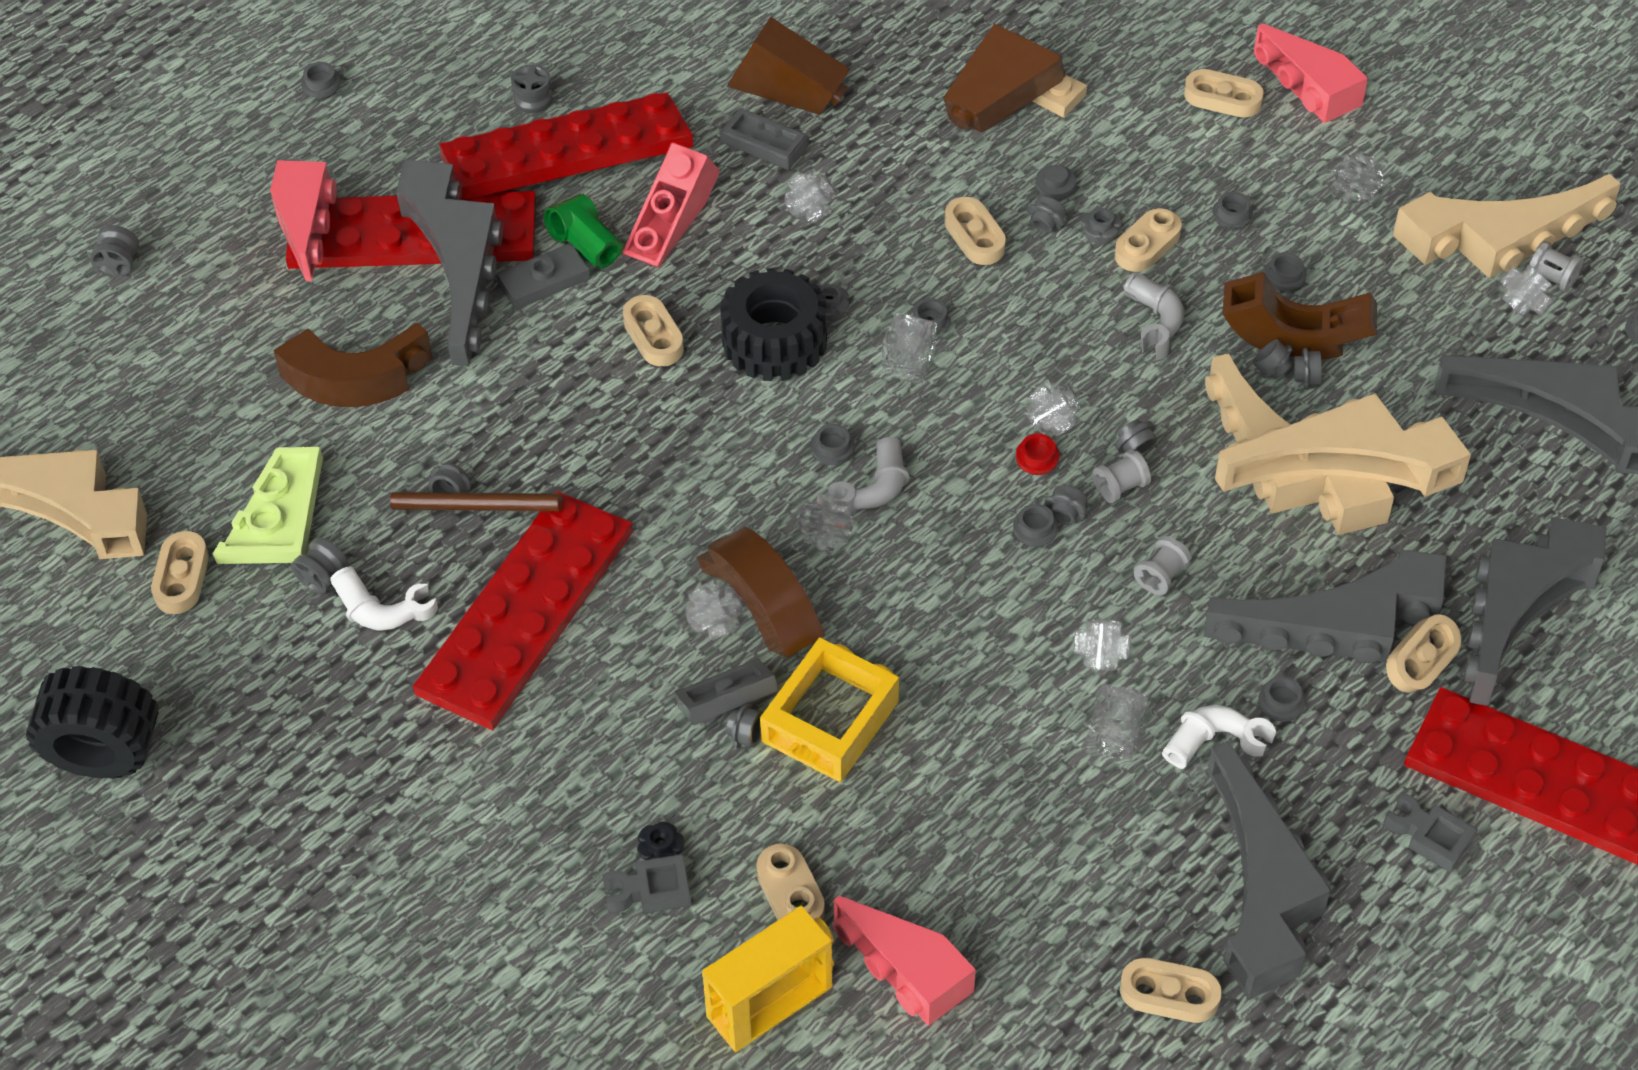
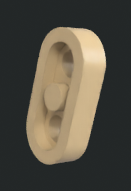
(1223, 93)
(1153, 234)
(980, 237)
(655, 333)
(177, 575)
(1422, 657)
(790, 883)
(1170, 988)

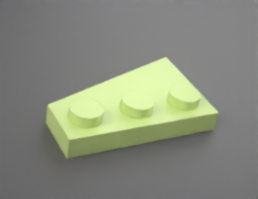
(280, 512)

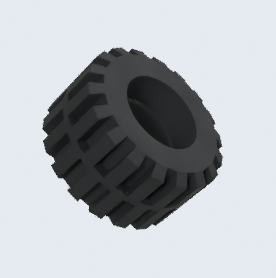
(778, 348)
(92, 722)

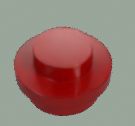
(1037, 454)

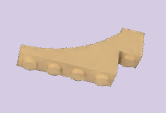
(1500, 232)
(1354, 442)
(72, 494)
(1344, 500)

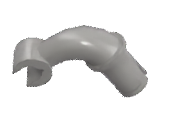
(1164, 303)
(888, 480)

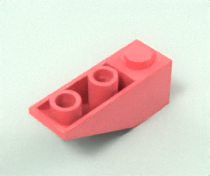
(1317, 75)
(301, 203)
(671, 204)
(916, 961)

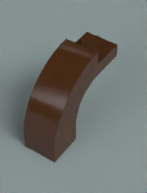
(1264, 315)
(352, 378)
(766, 587)

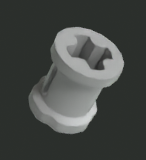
(1570, 266)
(1121, 476)
(1163, 564)

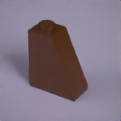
(790, 70)
(1001, 79)

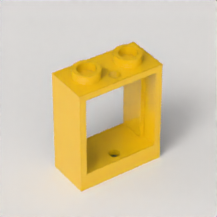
(812, 744)
(769, 977)

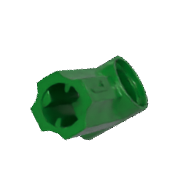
(579, 224)

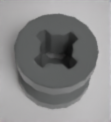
(531, 88)
(114, 251)
(319, 565)

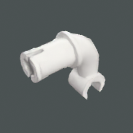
(368, 610)
(1202, 725)

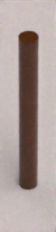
(476, 501)

